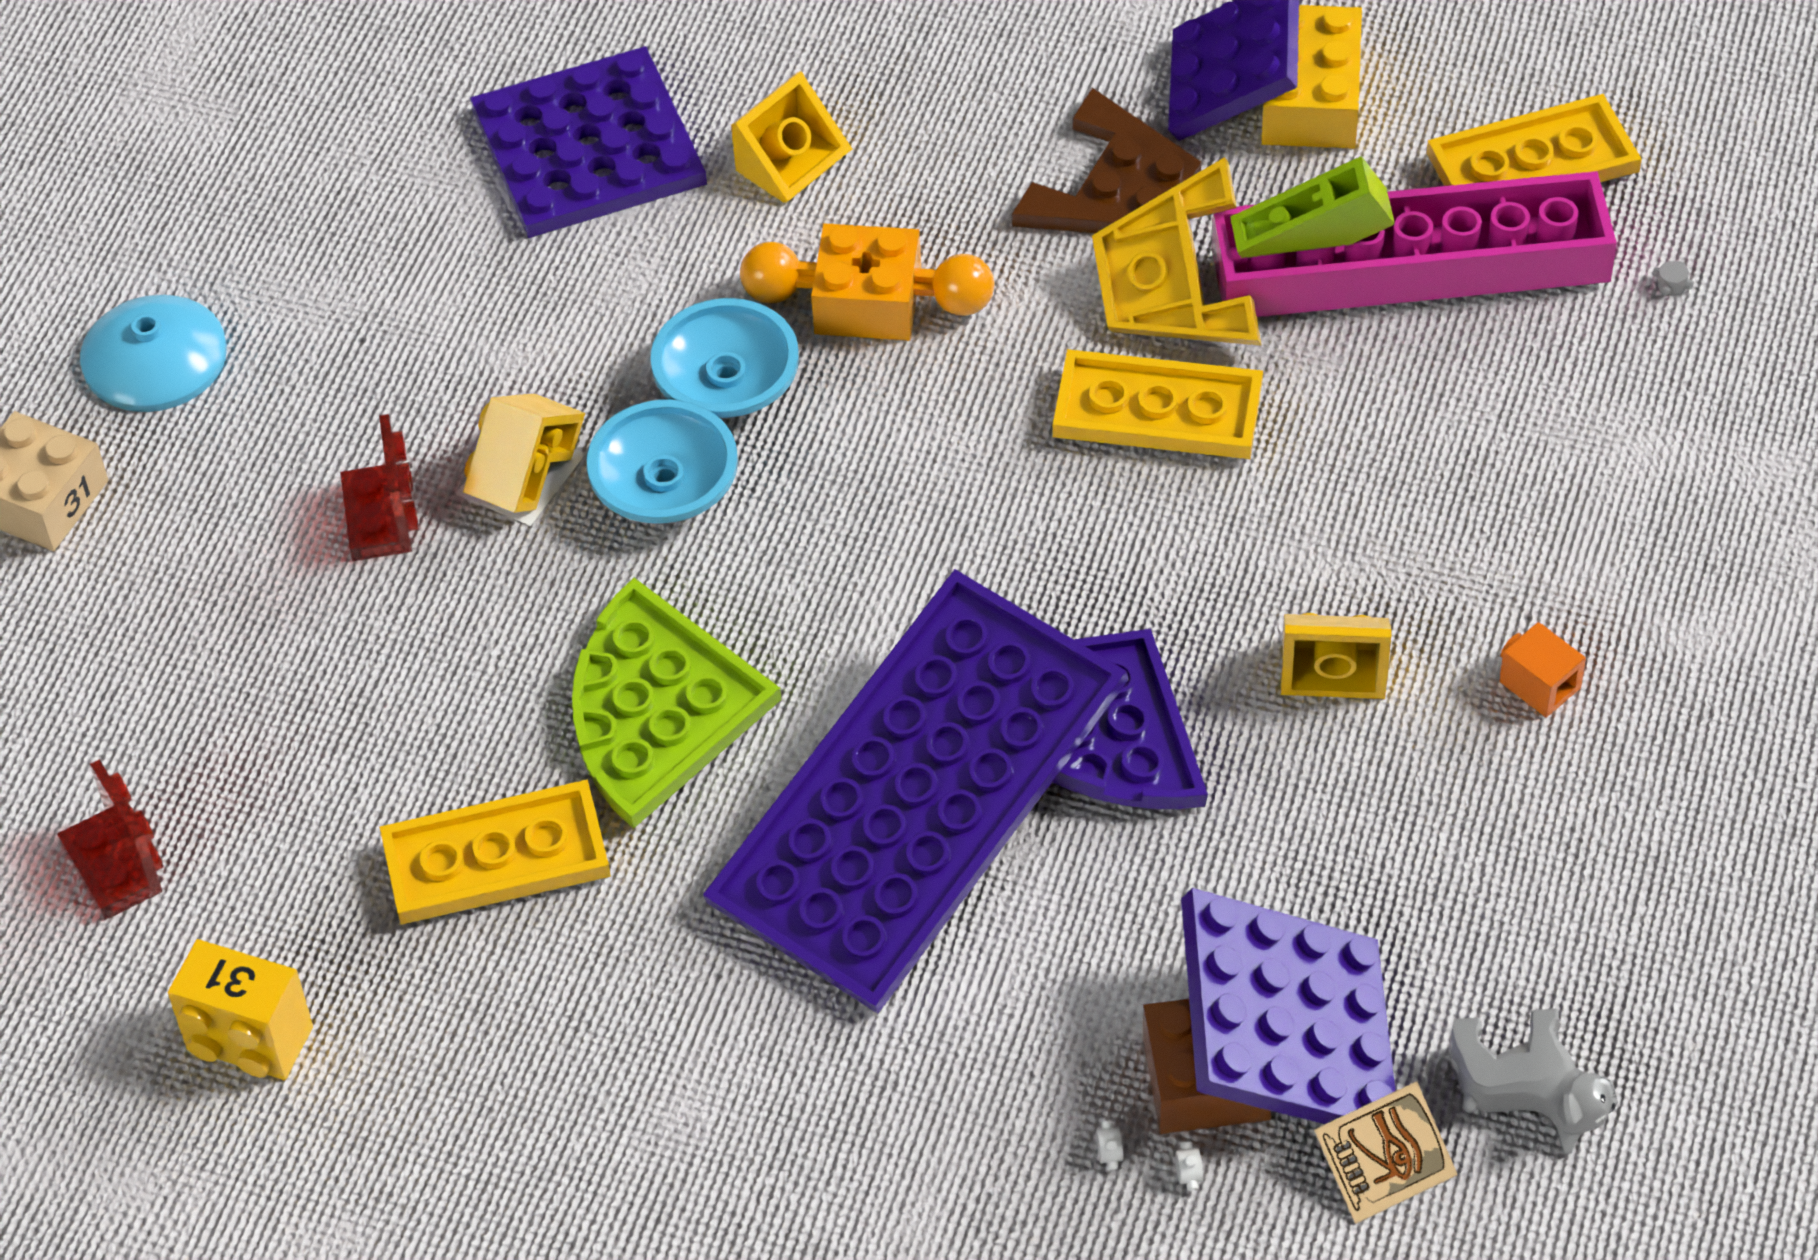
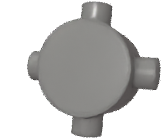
(1673, 278)

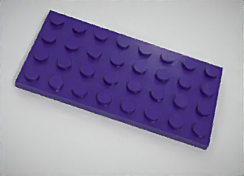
(915, 790)

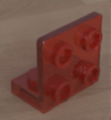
(376, 501)
(114, 849)

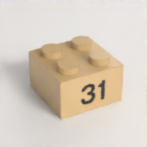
(45, 479)

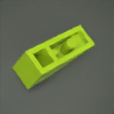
(1316, 214)

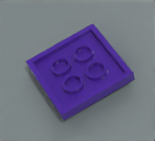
(1231, 62)

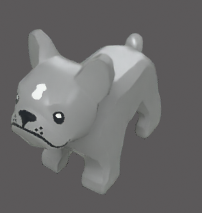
(1531, 1078)

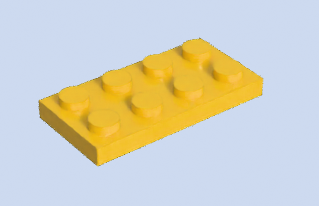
(1538, 144)
(1158, 404)
(494, 852)

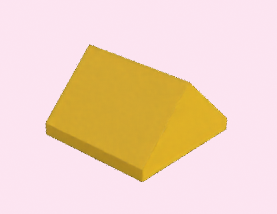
(787, 140)

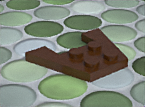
(1127, 175)

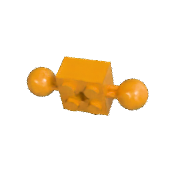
(866, 280)

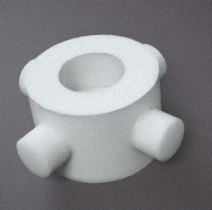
(1109, 1145)
(1189, 1166)

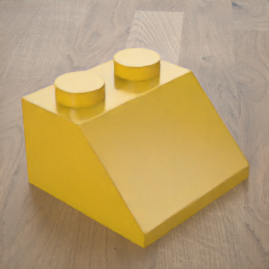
(1335, 656)

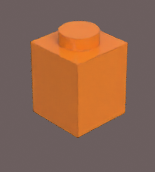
(1541, 668)

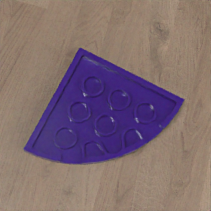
(1139, 744)

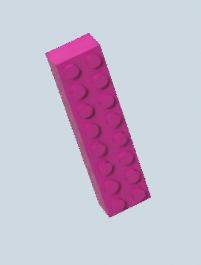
(1440, 248)

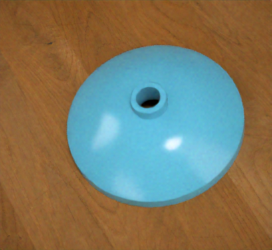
(153, 353)
(725, 356)
(656, 445)

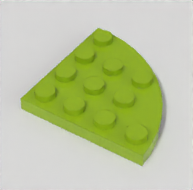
(658, 701)

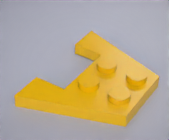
(1153, 272)

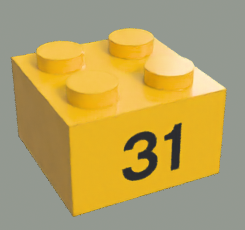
(240, 1010)

